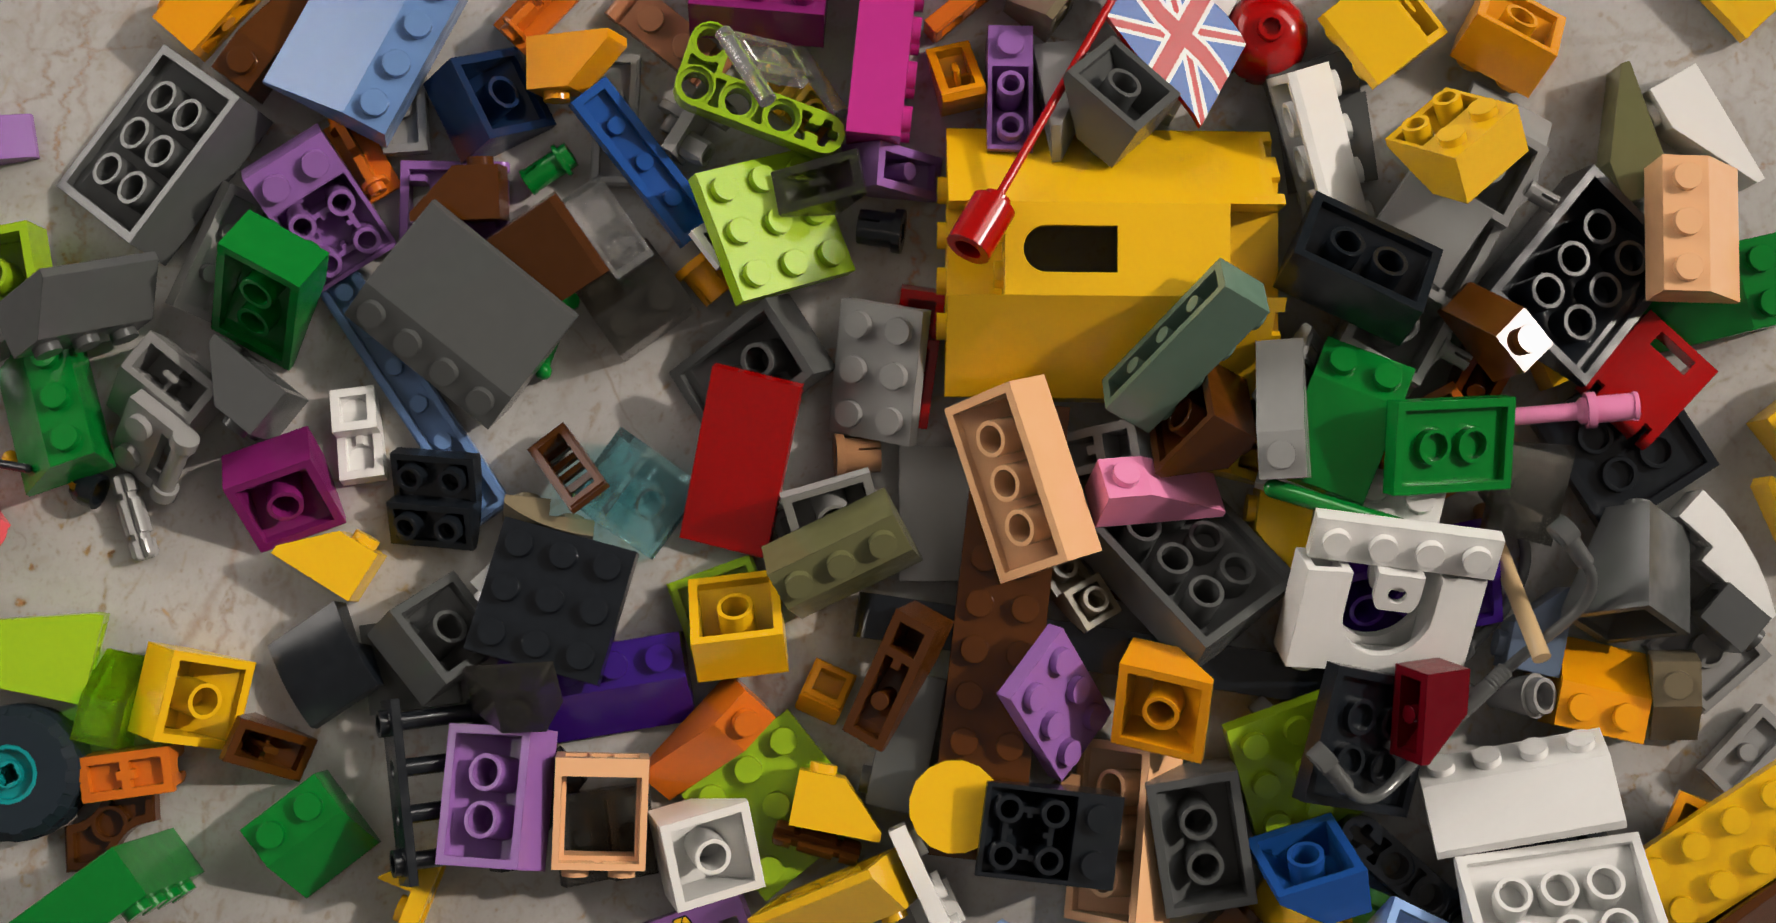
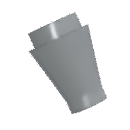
(1526, 695)

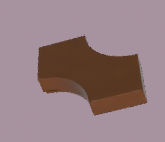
(107, 828)

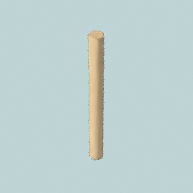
(1520, 603)

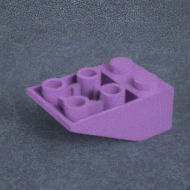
(318, 198)

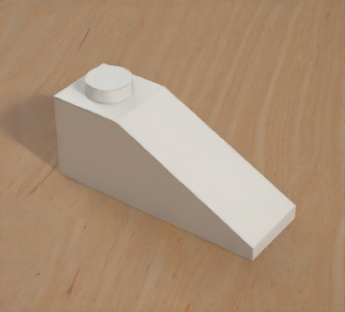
(1695, 123)

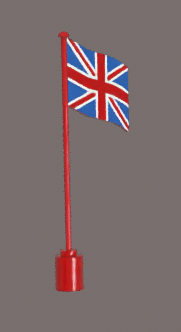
(1181, 40)

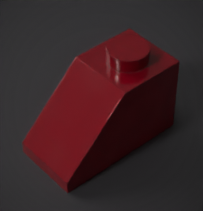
(1427, 707)

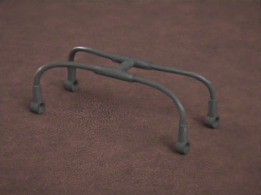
(1567, 536)

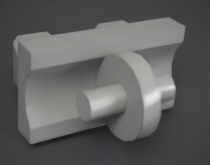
(686, 131)

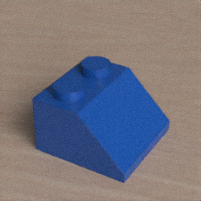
(1314, 869)

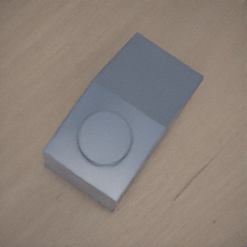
(1509, 639)

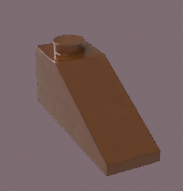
(256, 46)
(897, 673)

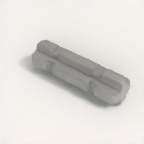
(134, 517)

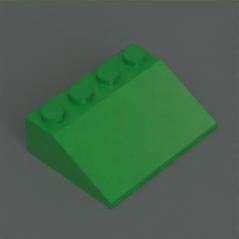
(121, 883)

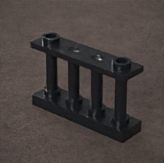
(390, 725)

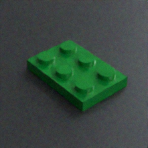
(1449, 444)

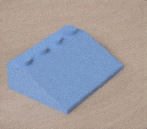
(363, 59)

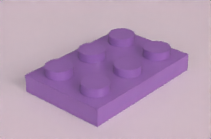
(1054, 702)

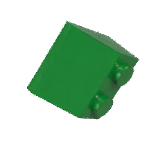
(311, 834)

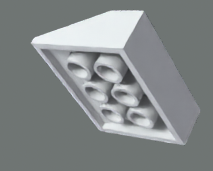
(1561, 883)

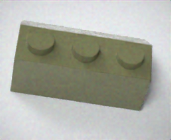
(840, 554)

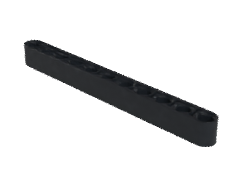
(1102, 649)

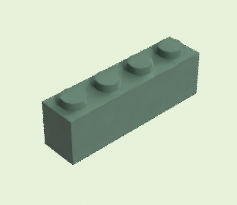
(1185, 345)

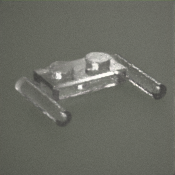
(777, 62)

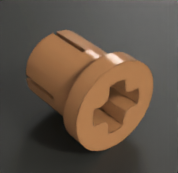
(855, 454)

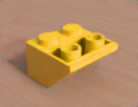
(1381, 34)
(1460, 143)

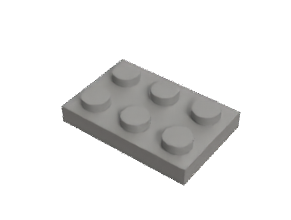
(879, 371)

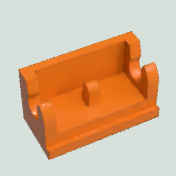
(130, 772)

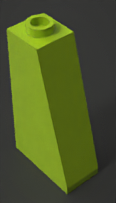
(51, 653)

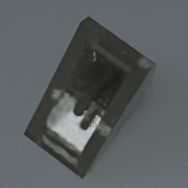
(820, 185)

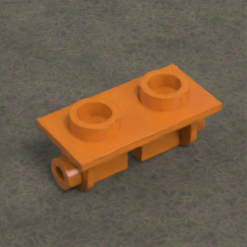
(531, 19)
(364, 161)

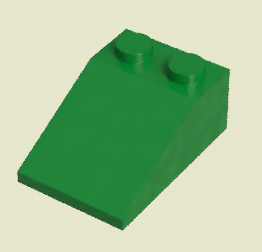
(267, 287)
(1715, 321)
(1349, 418)

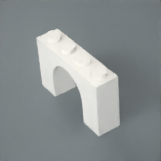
(1313, 628)

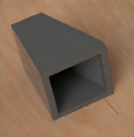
(1641, 576)

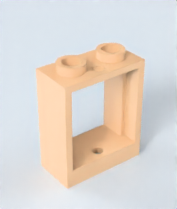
(600, 764)

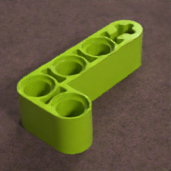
(756, 120)

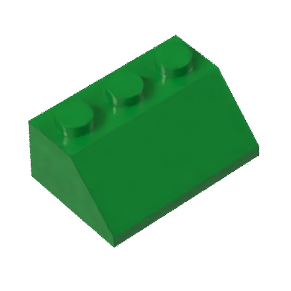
(55, 419)

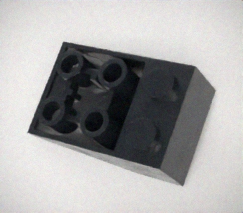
(1050, 834)

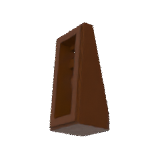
(552, 448)

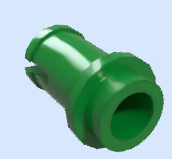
(549, 168)

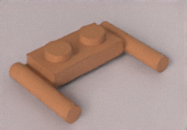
(660, 31)

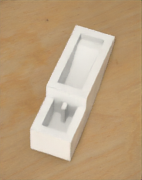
(1721, 548)

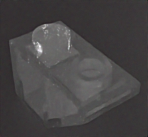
(607, 227)

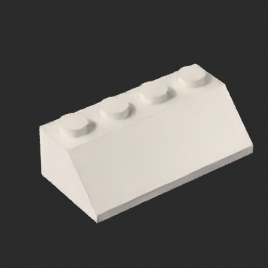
(1317, 136)
(1521, 793)

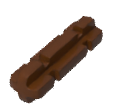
(817, 843)

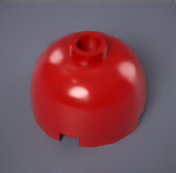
(1273, 37)

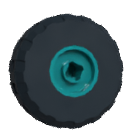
(37, 771)

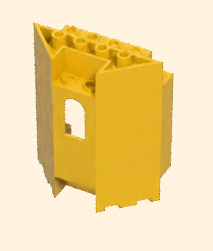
(1176, 212)

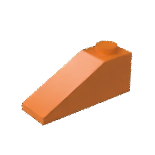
(709, 737)

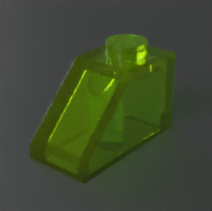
(108, 701)

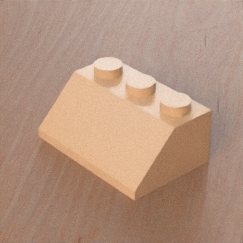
(1691, 230)

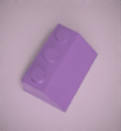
(496, 798)

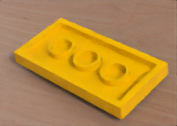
(1718, 851)

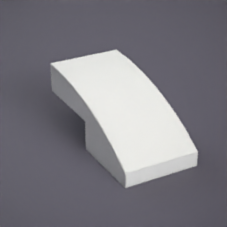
(359, 435)

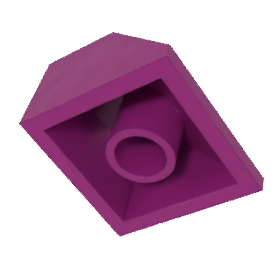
(282, 489)

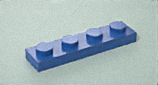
(639, 158)

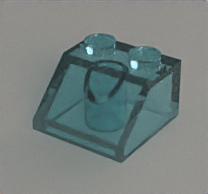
(643, 496)

